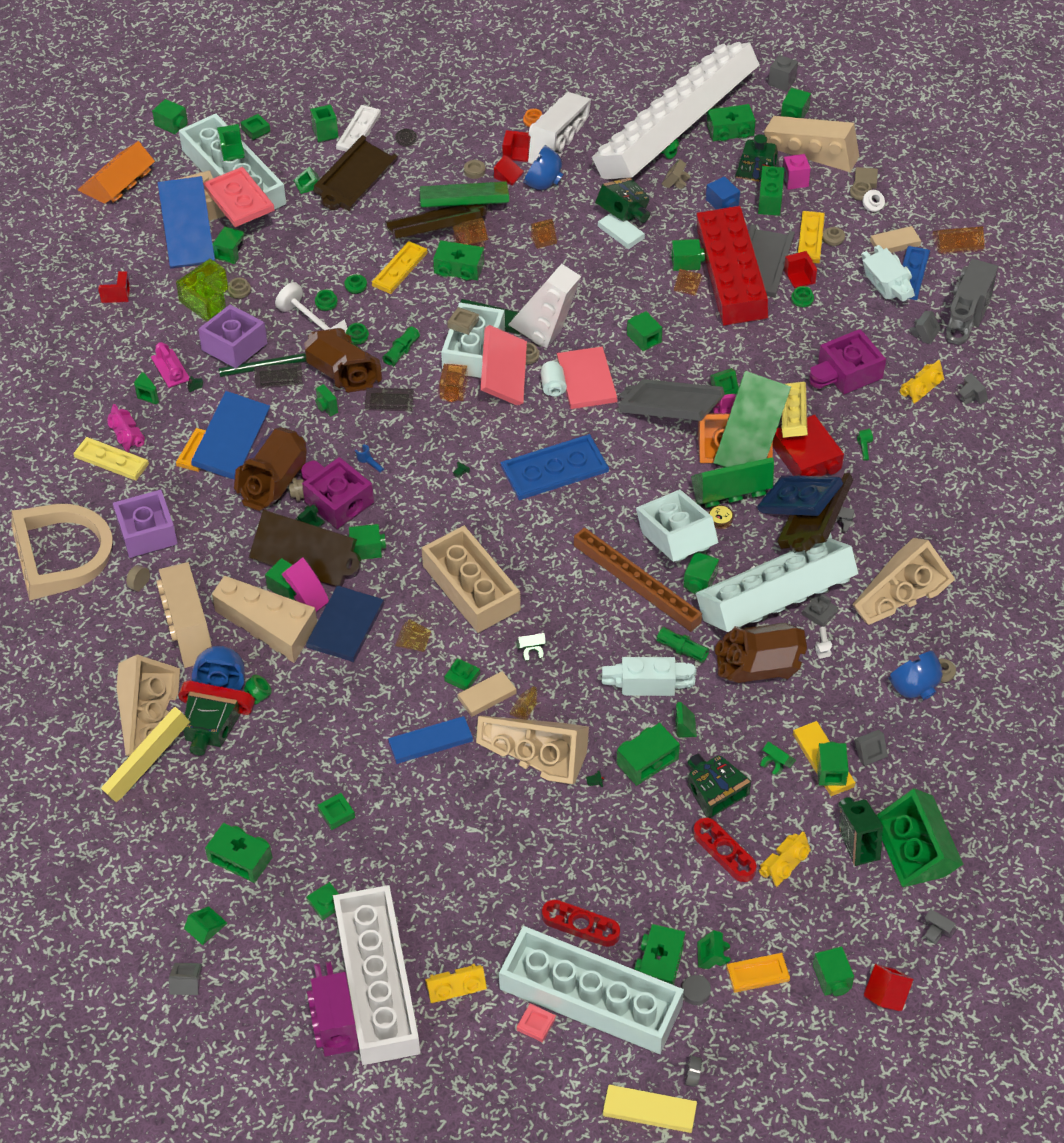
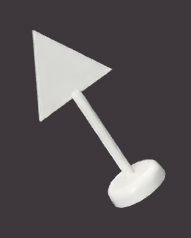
(290, 297)

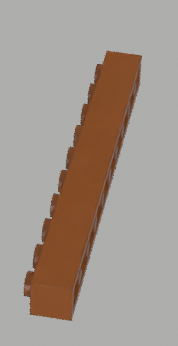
(638, 579)

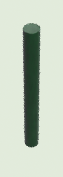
(249, 367)

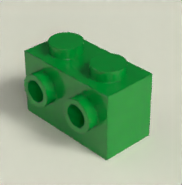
(647, 753)

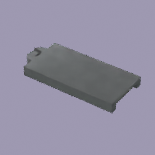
(770, 254)
(670, 399)

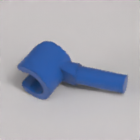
(365, 456)

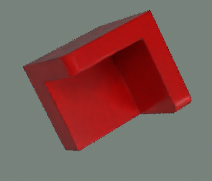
(516, 145)
(800, 269)
(116, 292)
(888, 987)

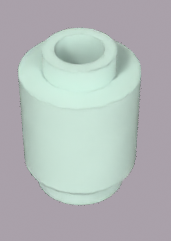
(553, 378)

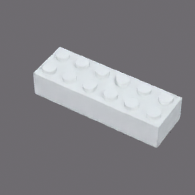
(376, 975)

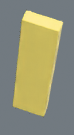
(795, 411)
(145, 754)

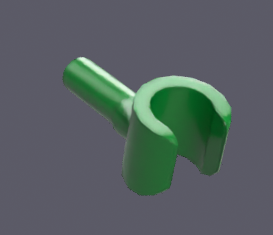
(865, 436)

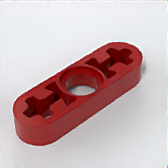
(244, 699)
(723, 838)
(575, 913)

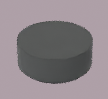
(696, 990)
(693, 1071)

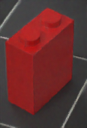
(811, 453)

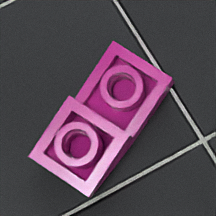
(306, 585)

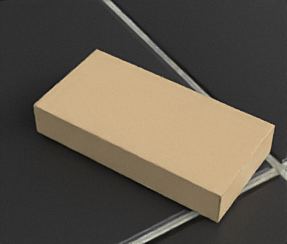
(896, 239)
(487, 693)

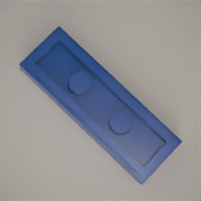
(916, 262)
(430, 739)

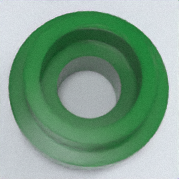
(355, 284)
(802, 296)
(326, 300)
(361, 330)

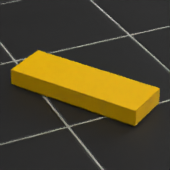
(811, 234)
(399, 267)
(808, 739)

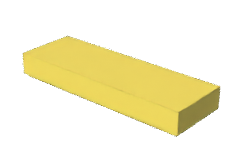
(111, 458)
(650, 1108)

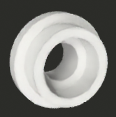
(869, 204)

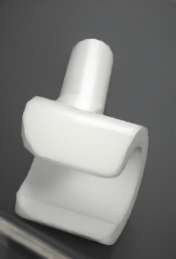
(823, 648)

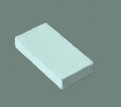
(621, 230)

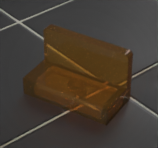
(960, 239)

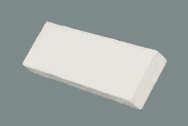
(360, 125)

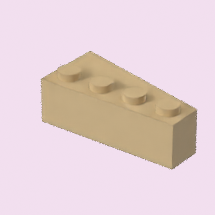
(820, 140)
(184, 611)
(266, 615)

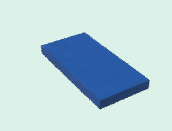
(186, 221)
(230, 435)
(554, 467)

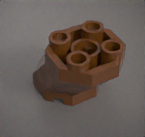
(343, 361)
(270, 468)
(760, 652)

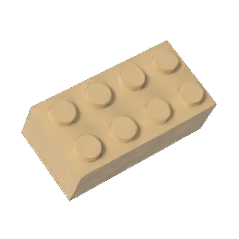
(471, 579)

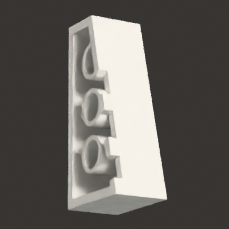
(558, 124)
(547, 309)

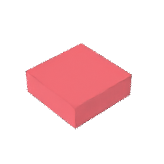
(536, 1022)

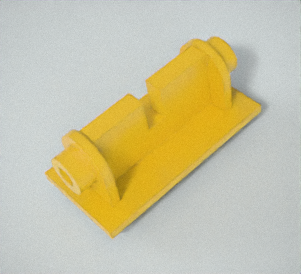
(924, 381)
(792, 852)
(462, 982)

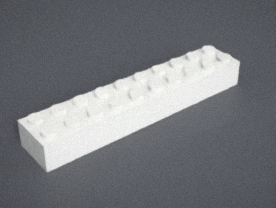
(675, 111)

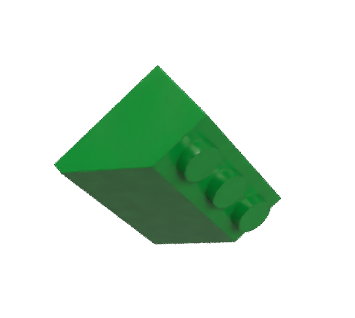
(733, 482)
(918, 839)

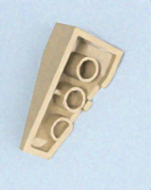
(907, 577)
(143, 696)
(547, 746)

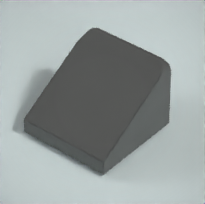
(185, 979)

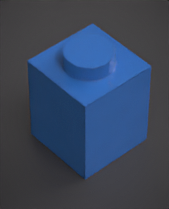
(722, 194)

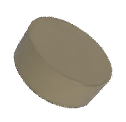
(474, 169)
(137, 577)

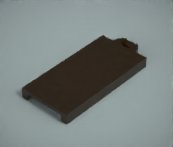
(353, 175)
(434, 220)
(805, 531)
(292, 539)

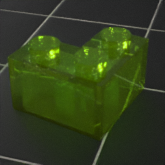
(204, 289)

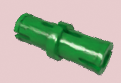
(401, 346)
(683, 645)

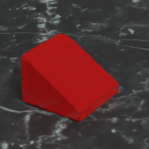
(507, 171)

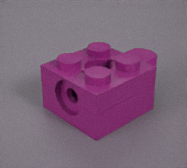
(848, 363)
(336, 490)
(332, 1012)

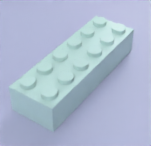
(202, 146)
(776, 584)
(591, 989)

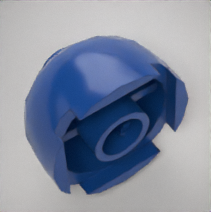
(544, 170)
(220, 668)
(918, 677)

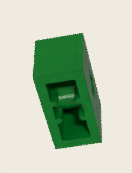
(731, 122)
(771, 190)
(458, 260)
(239, 852)
(668, 945)

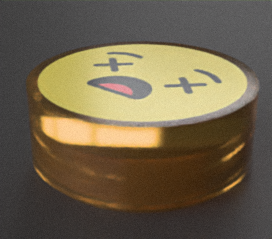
(721, 516)

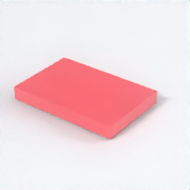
(238, 196)
(503, 365)
(587, 377)

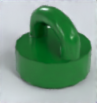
(672, 147)
(258, 688)

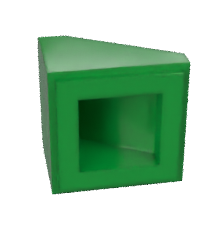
(306, 180)
(146, 389)
(685, 721)
(204, 924)

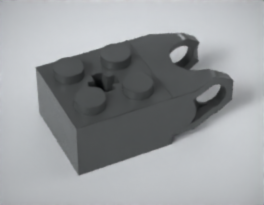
(971, 298)

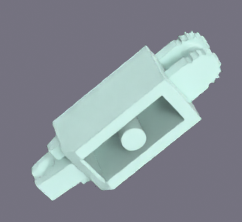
(888, 274)
(649, 676)

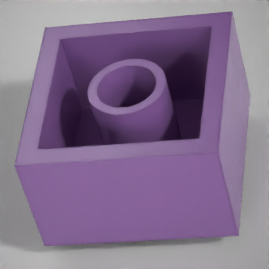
(232, 336)
(145, 523)

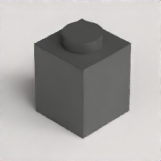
(783, 73)

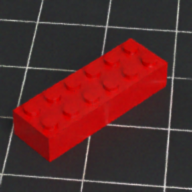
(732, 265)

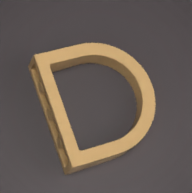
(57, 582)

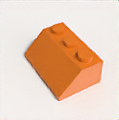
(118, 174)
(710, 434)

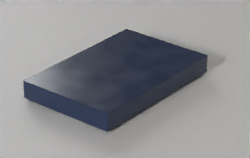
(800, 495)
(345, 623)

